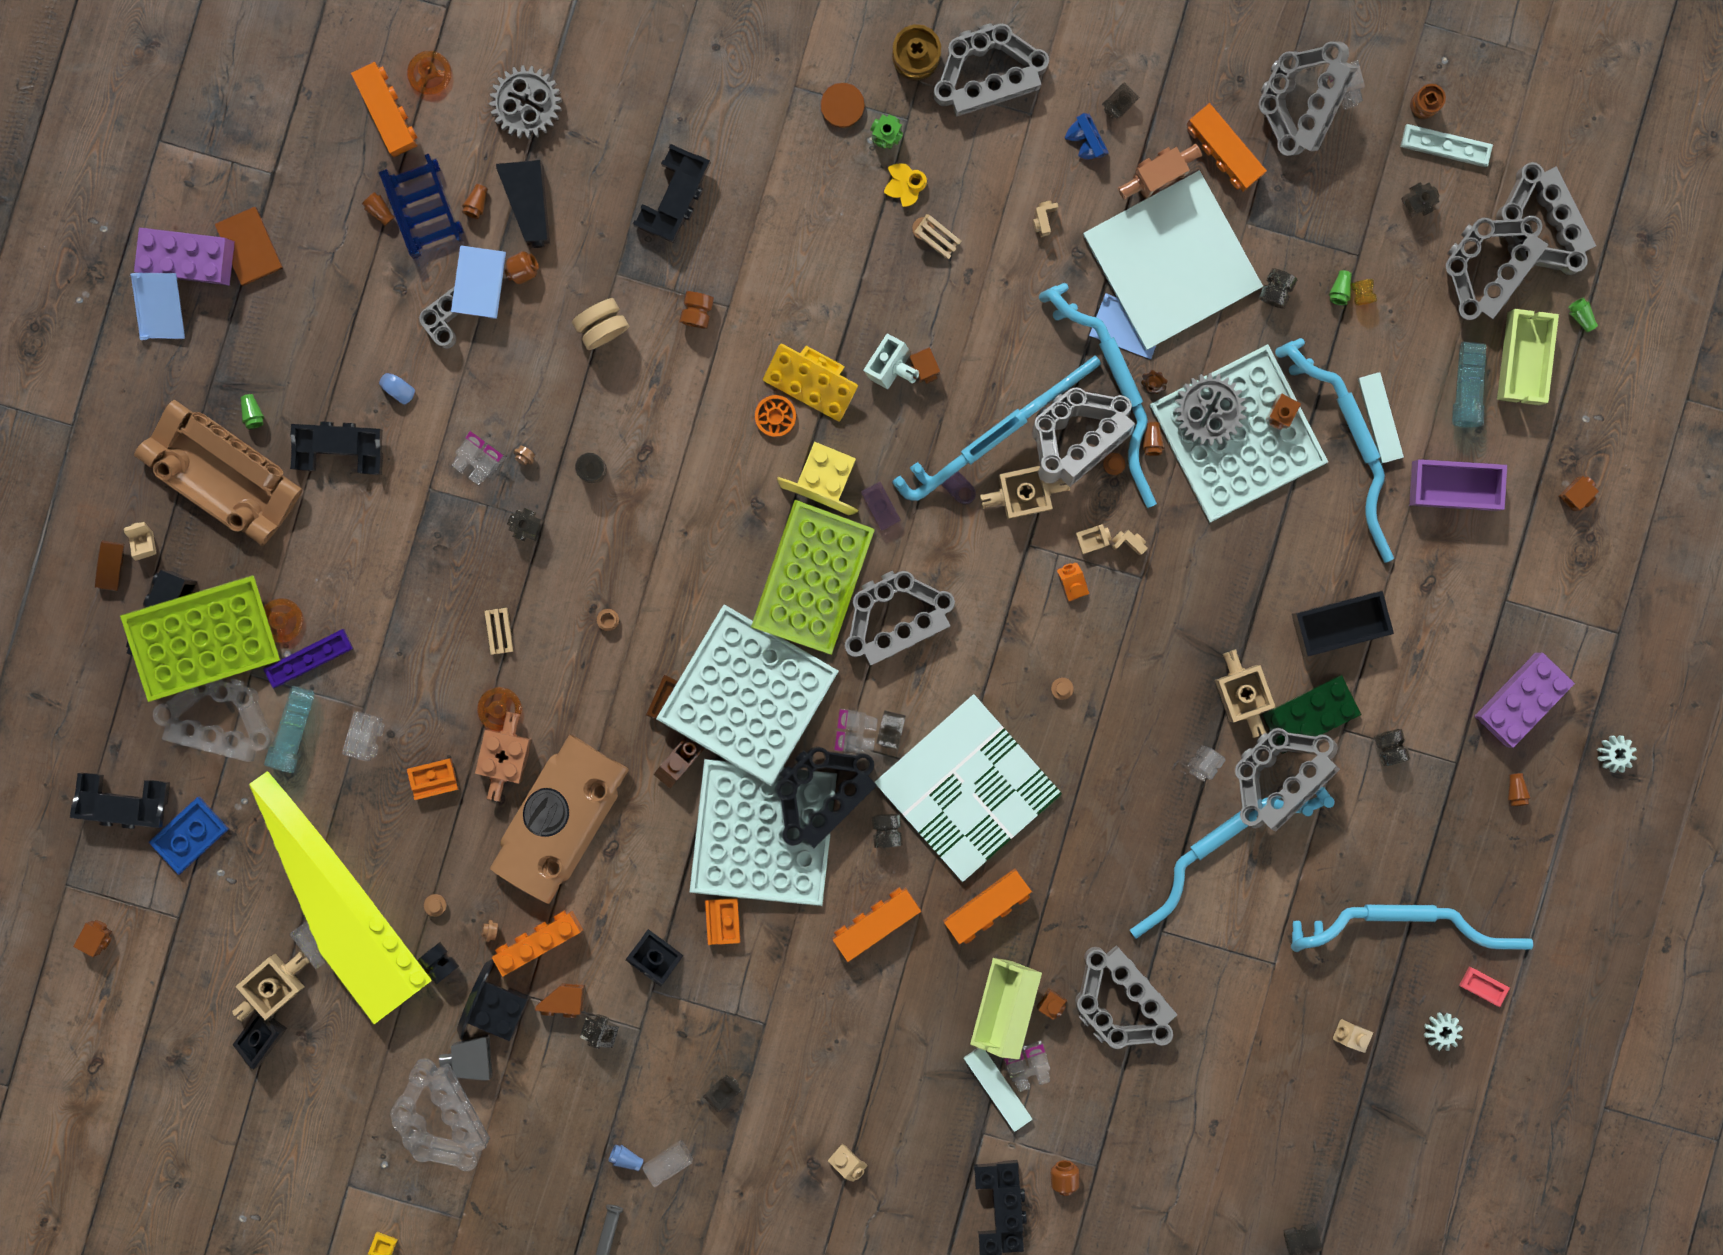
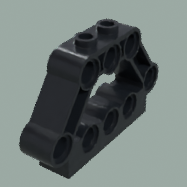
(788, 803)

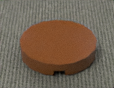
(842, 105)

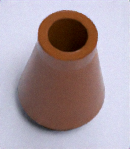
(474, 204)
(377, 208)
(1153, 440)
(1518, 791)

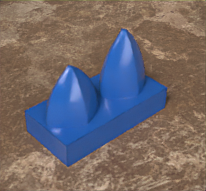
(1085, 128)

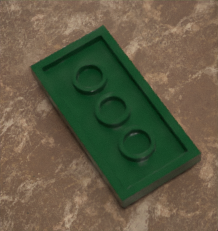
(1314, 710)

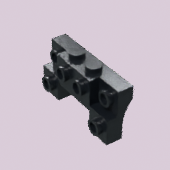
(679, 197)
(337, 440)
(109, 808)
(1008, 1213)

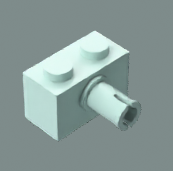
(889, 362)

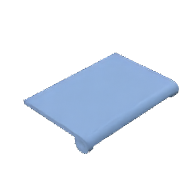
(478, 282)
(157, 305)
(1120, 327)

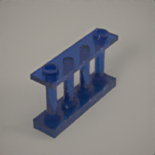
(407, 223)

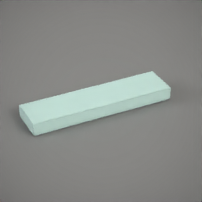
(1446, 145)
(1380, 417)
(998, 1088)

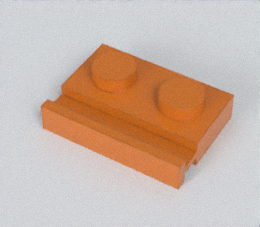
(432, 779)
(722, 921)

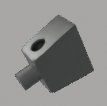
(470, 1058)

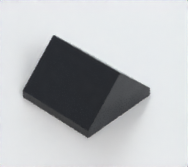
(654, 957)
(258, 1039)

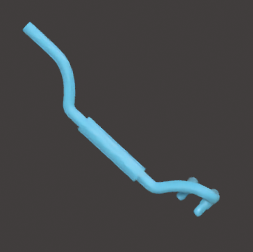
(1121, 375)
(1358, 429)
(991, 437)
(1208, 845)
(1413, 913)

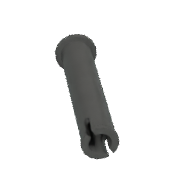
(609, 1229)

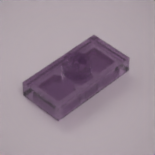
(880, 506)

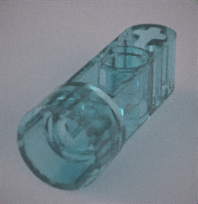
(1469, 406)
(284, 754)

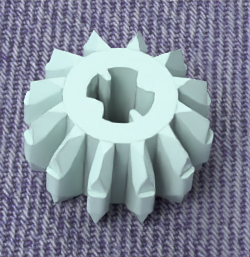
(1625, 754)
(1449, 1035)

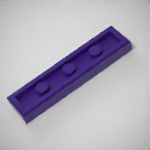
(308, 658)

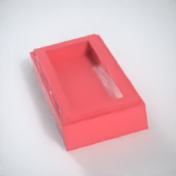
(1484, 986)

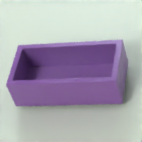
(186, 254)
(1458, 485)
(1524, 699)

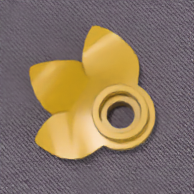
(902, 186)

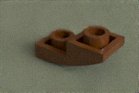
(109, 565)

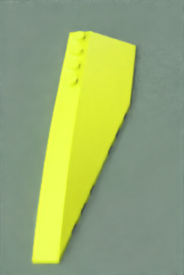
(339, 913)

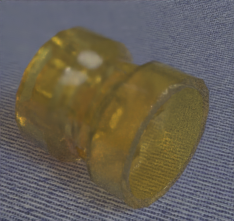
(1364, 286)

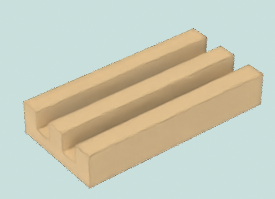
(951, 247)
(493, 650)

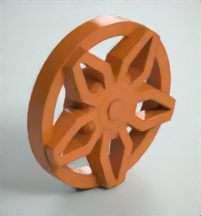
(775, 415)

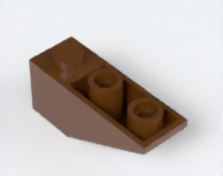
(678, 762)

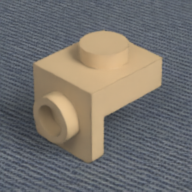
(1041, 222)
(1093, 538)
(141, 540)
(1135, 542)
(1352, 1036)
(847, 1163)

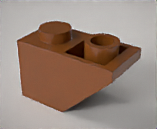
(564, 999)

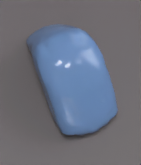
(397, 388)

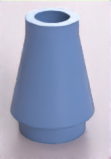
(625, 1158)

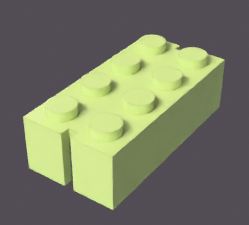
(1527, 357)
(1006, 1008)

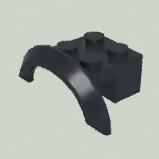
(492, 1007)

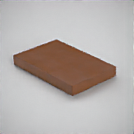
(253, 249)

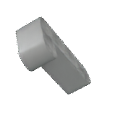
(442, 319)

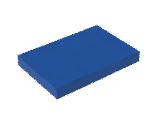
(188, 835)

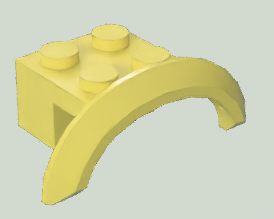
(824, 478)

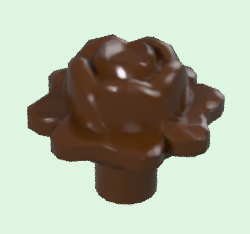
(1154, 381)

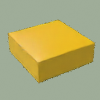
(382, 1245)

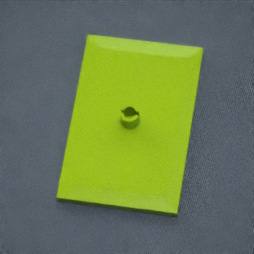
(812, 577)
(200, 638)

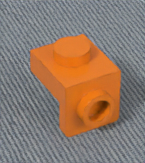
(1073, 581)

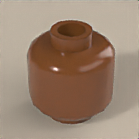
(521, 267)
(1065, 1177)

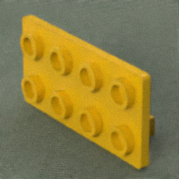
(811, 380)

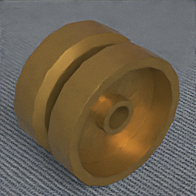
(919, 39)

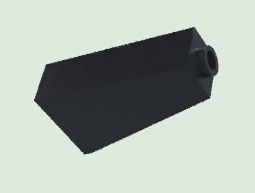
(527, 197)

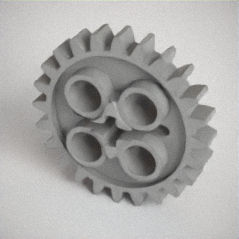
(534, 85)
(1227, 419)

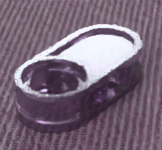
(957, 482)

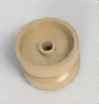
(600, 324)

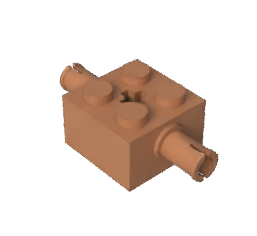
(1160, 173)
(515, 748)

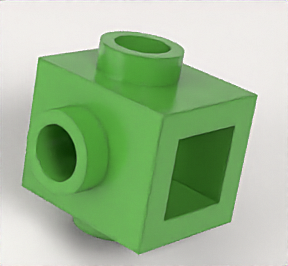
(885, 139)

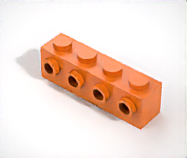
(384, 110)
(1225, 147)
(987, 906)
(876, 924)
(533, 945)

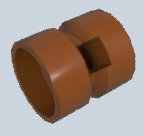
(1427, 101)
(697, 308)

